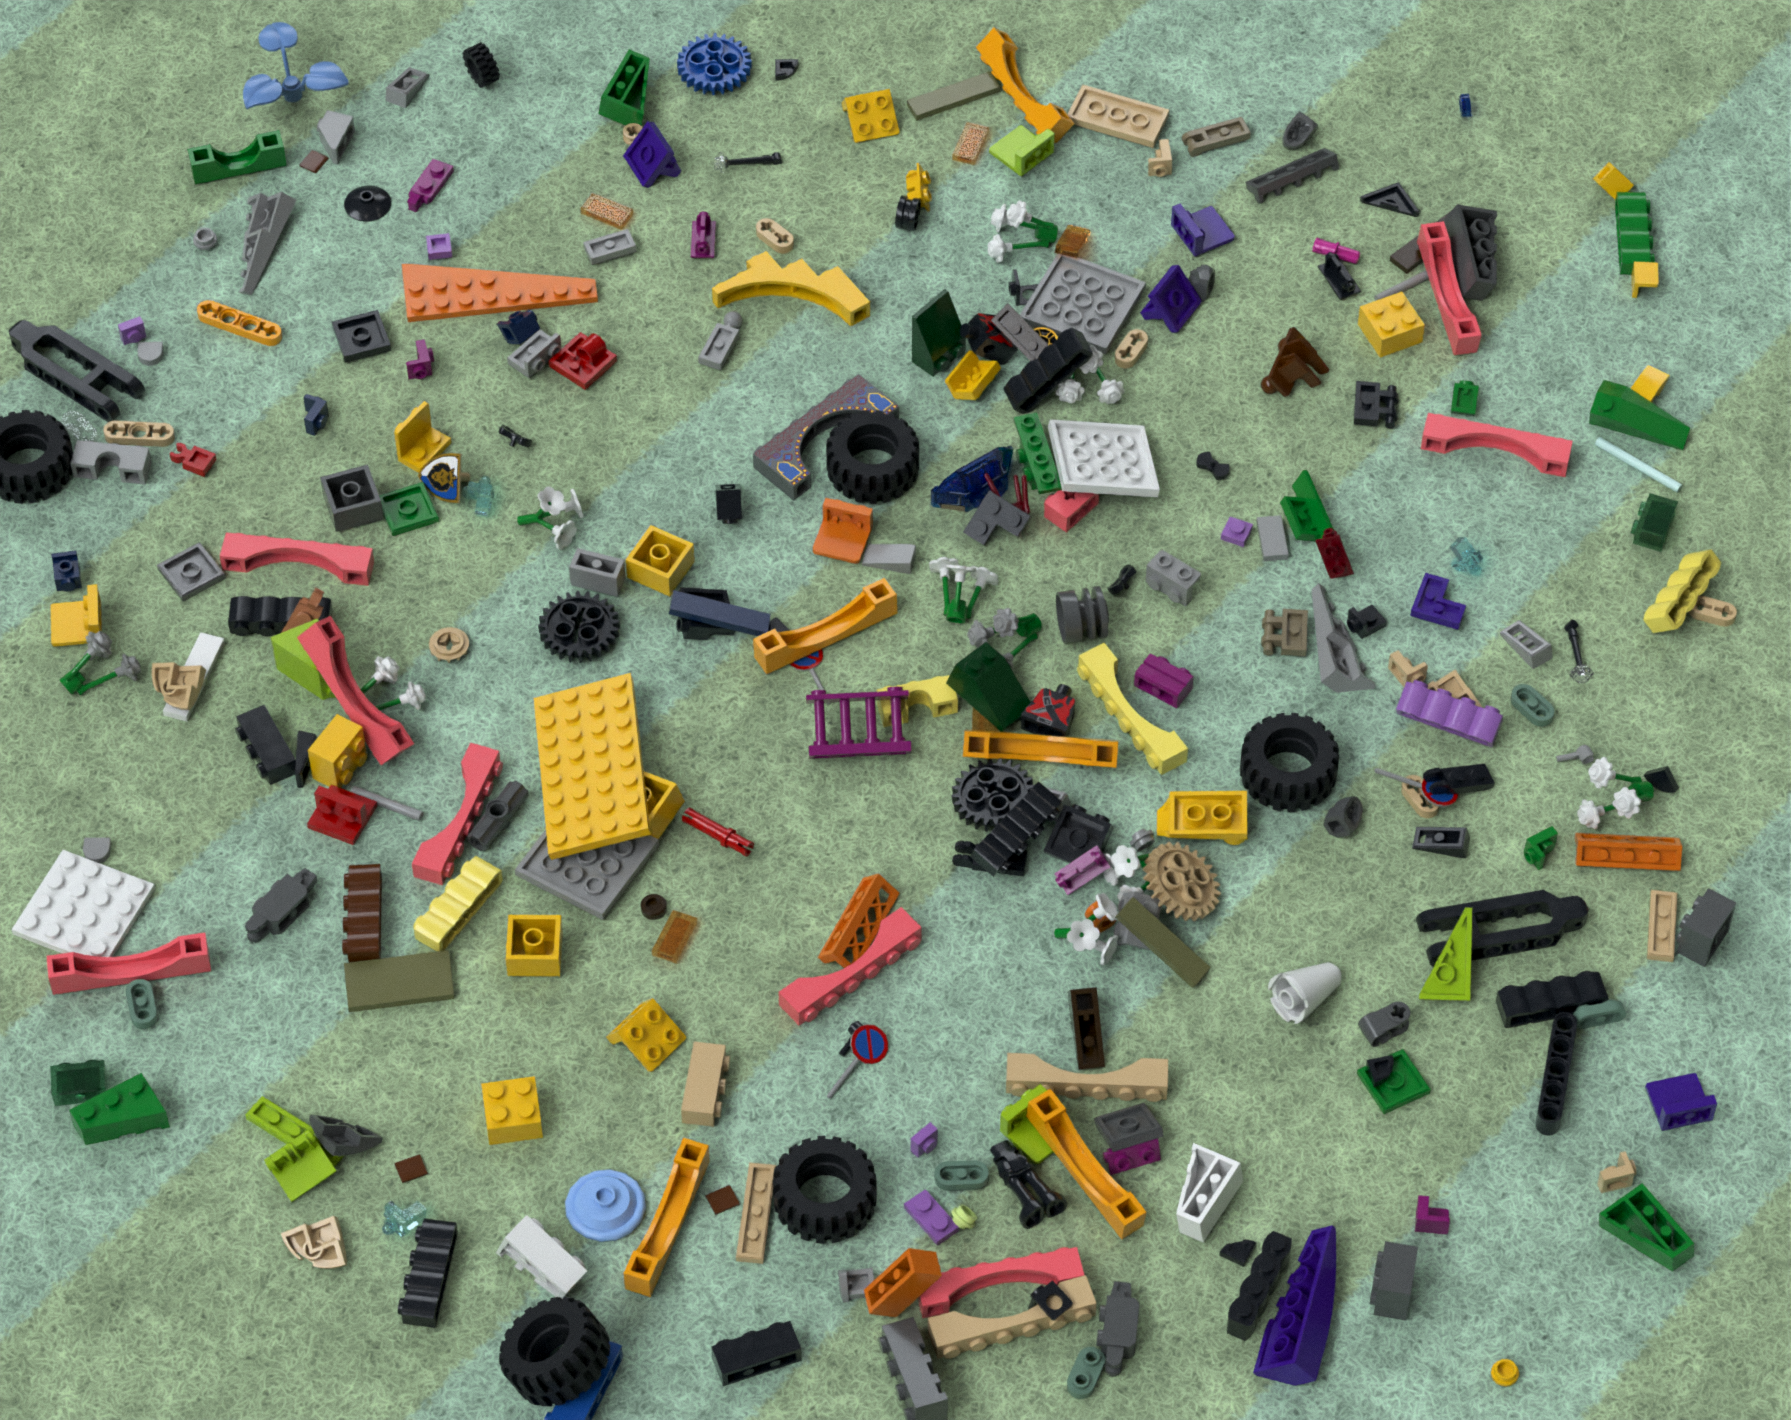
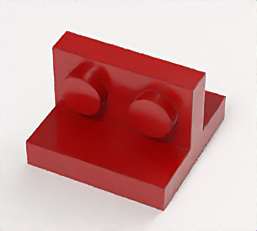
(340, 813)

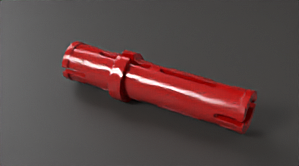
(725, 836)

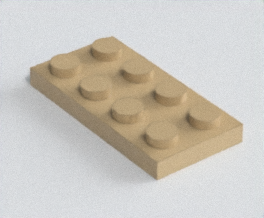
(1118, 116)

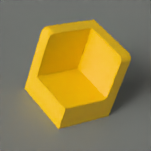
(1612, 180)
(1644, 275)

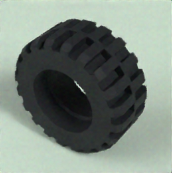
(46, 473)
(872, 481)
(1285, 788)
(824, 1219)
(570, 1368)

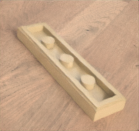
(755, 1213)

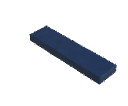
(718, 613)

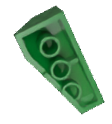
(1632, 414)

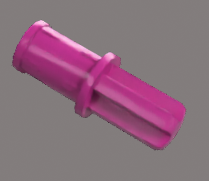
(1346, 254)

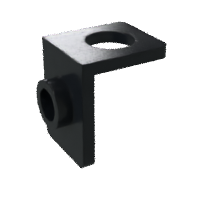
(1017, 290)
(1042, 1293)

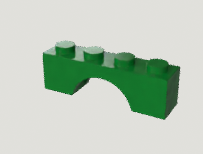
(262, 154)

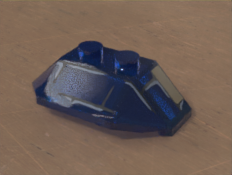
(968, 486)

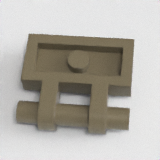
(1293, 634)

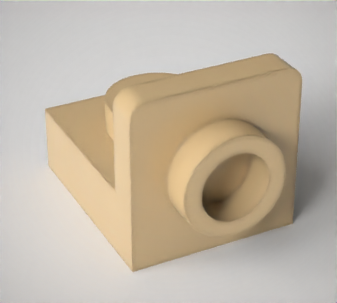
(1162, 163)
(1404, 671)
(1618, 1177)

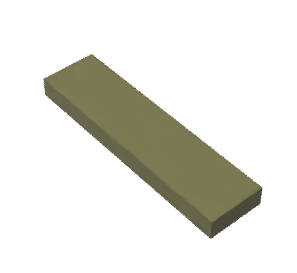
(953, 95)
(1162, 942)

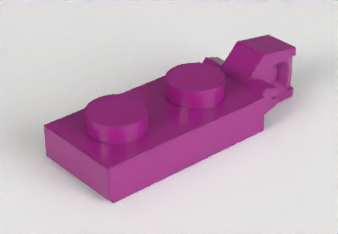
(429, 184)

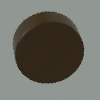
(653, 907)

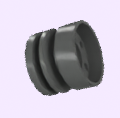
(1083, 614)

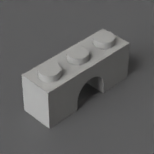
(92, 457)

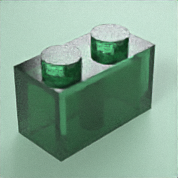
(1655, 522)
(78, 1081)

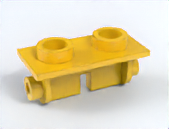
(917, 186)

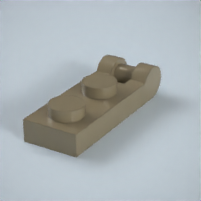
(1216, 136)

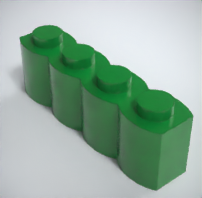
(1633, 230)

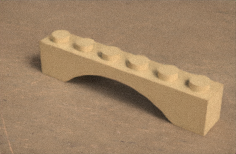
(1141, 1080)
(958, 1333)

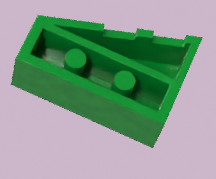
(626, 92)
(119, 1111)
(1648, 1228)

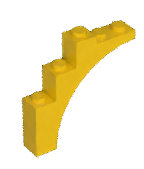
(796, 280)

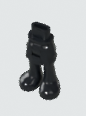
(1017, 1171)

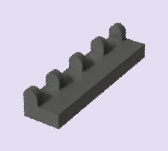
(1291, 173)

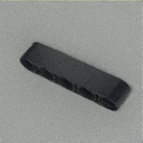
(1556, 1063)

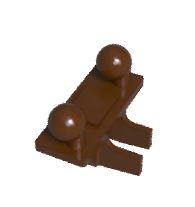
(1291, 365)

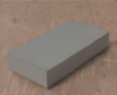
(1272, 538)

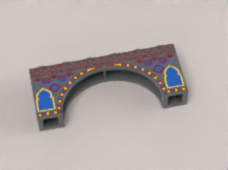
(781, 456)

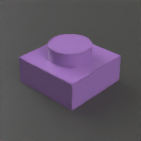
(439, 246)
(132, 330)
(1236, 531)
(924, 1140)

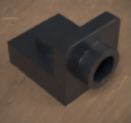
(1365, 621)

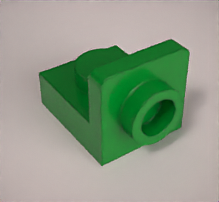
(1464, 398)
(1540, 845)

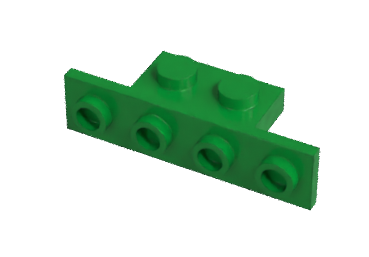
(1036, 455)
(1305, 511)

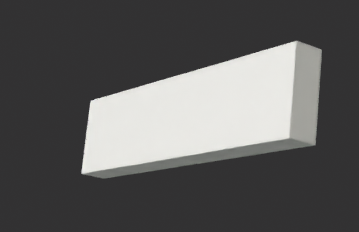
(205, 654)

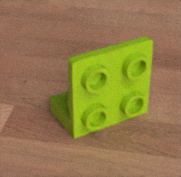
(1023, 149)

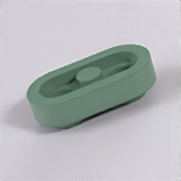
(1534, 705)
(141, 1005)
(1599, 1014)
(961, 1173)
(1086, 1371)

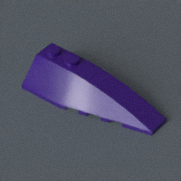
(1298, 1334)

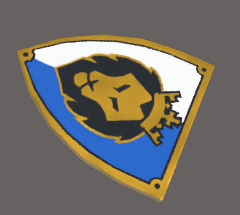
(444, 477)

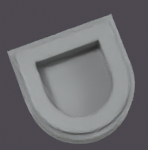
(150, 352)
(97, 849)

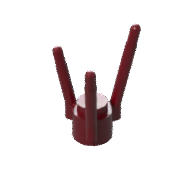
(1022, 505)

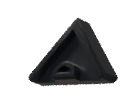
(1391, 198)

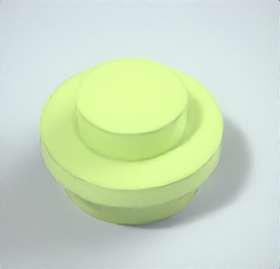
(964, 1217)

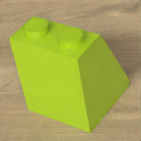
(295, 662)

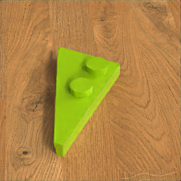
(1452, 971)

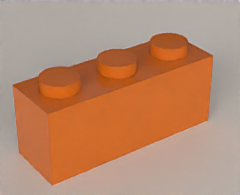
(902, 1282)

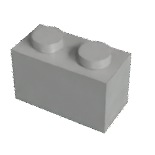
(597, 572)

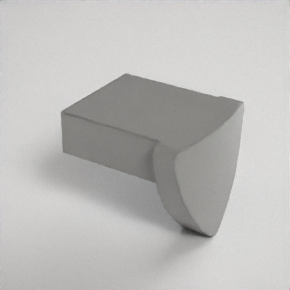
(854, 1282)

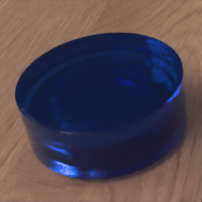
(1465, 105)

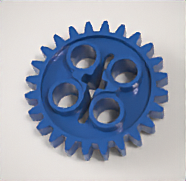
(714, 64)

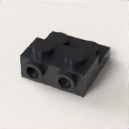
(698, 630)
(1077, 833)

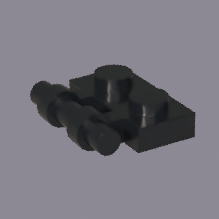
(1367, 404)

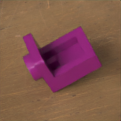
(422, 366)

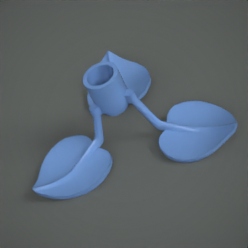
(263, 90)

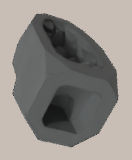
(1298, 131)
(1202, 281)
(1344, 817)

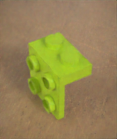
(1021, 1131)

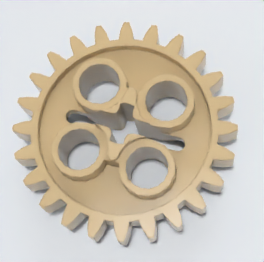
(1181, 881)

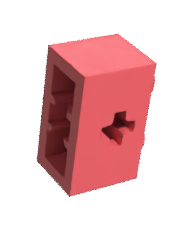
(1069, 508)

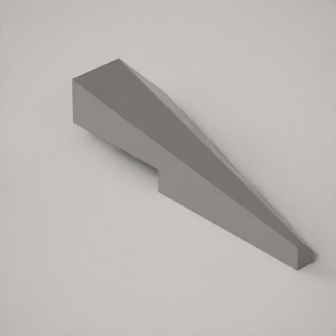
(264, 229)
(1336, 649)

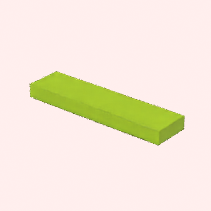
(281, 1124)

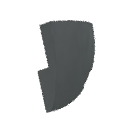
(341, 1137)

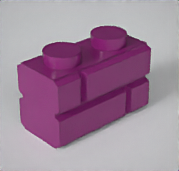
(1163, 680)

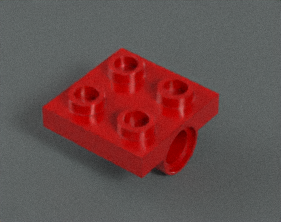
(583, 359)

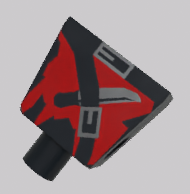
(988, 339)
(1050, 712)

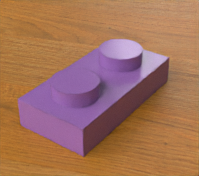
(931, 1217)

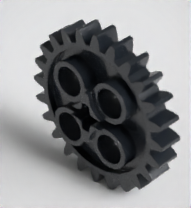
(598, 624)
(995, 789)

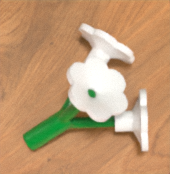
(552, 504)
(1084, 933)

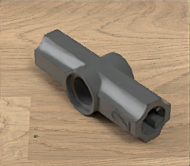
(490, 824)

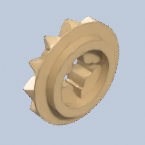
(439, 641)

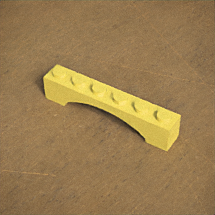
(1161, 748)

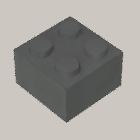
(351, 498)
(1705, 927)
(1393, 1280)

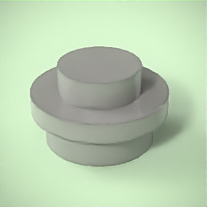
(204, 239)
(1142, 839)

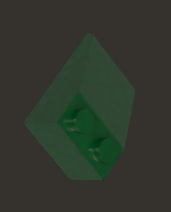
(936, 335)
(989, 686)

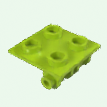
(300, 1165)

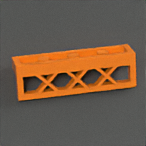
(1628, 851)
(853, 916)

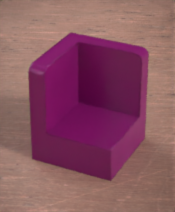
(1431, 1219)

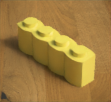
(1682, 591)
(457, 904)

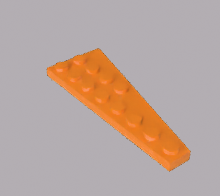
(461, 292)

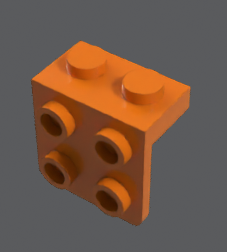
(843, 530)

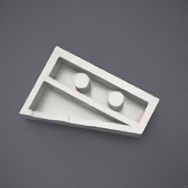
(1207, 1191)
(542, 1257)

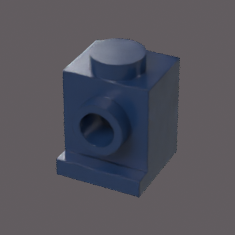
(519, 326)
(66, 571)

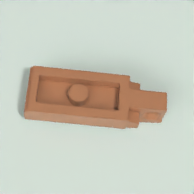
(305, 610)

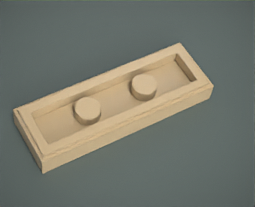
(1662, 926)

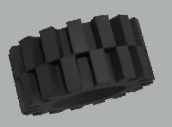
(481, 64)

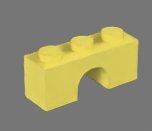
(930, 692)

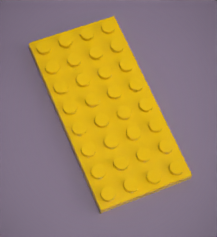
(591, 766)

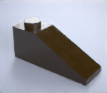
(1086, 1027)

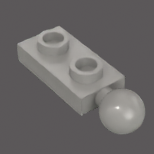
(721, 341)

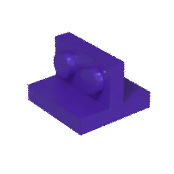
(651, 156)
(1172, 300)

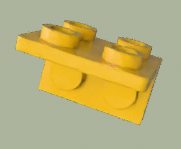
(871, 115)
(417, 439)
(76, 619)
(648, 1034)

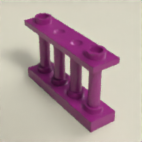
(846, 745)

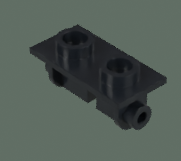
(1338, 277)

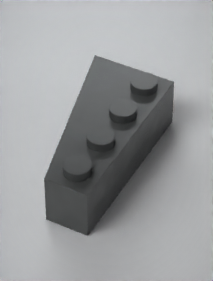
(1473, 249)
(913, 1371)

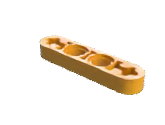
(241, 320)

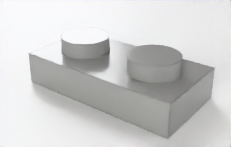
(609, 246)

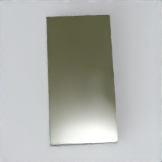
(398, 981)

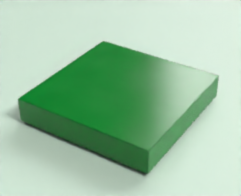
(408, 509)
(1401, 1087)

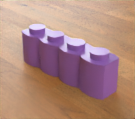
(1450, 714)

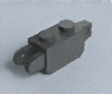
(280, 905)
(1120, 1327)

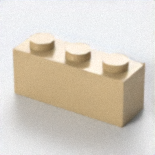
(705, 1084)

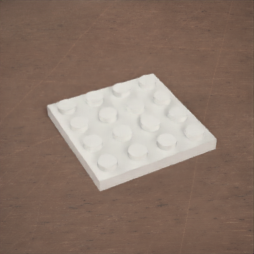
(1103, 458)
(83, 907)

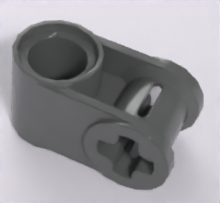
(1385, 1023)

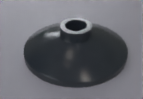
(367, 203)

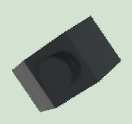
(728, 503)

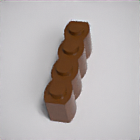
(364, 912)

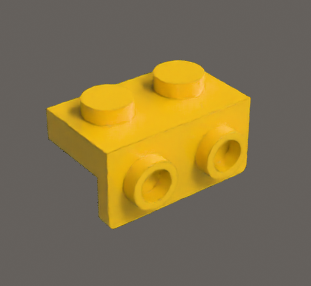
(971, 377)

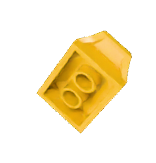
(1204, 816)

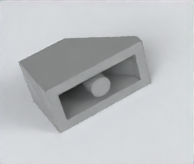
(335, 133)

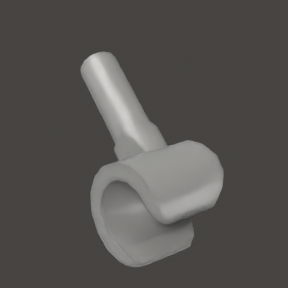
(1584, 753)

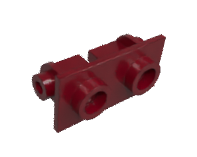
(1334, 554)

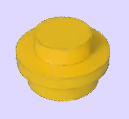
(1504, 1372)

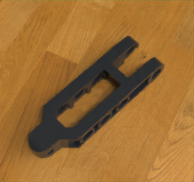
(85, 391)
(1564, 914)

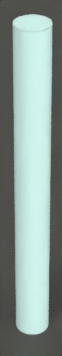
(1638, 464)

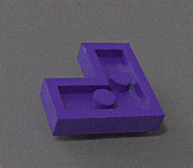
(1432, 606)

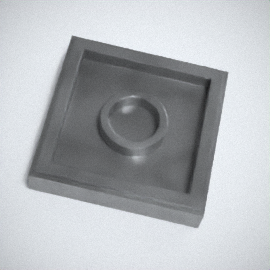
(191, 571)

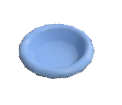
(605, 1205)

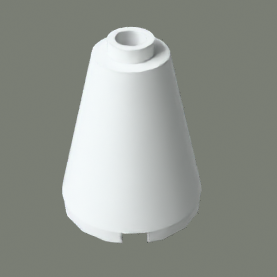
(1303, 990)

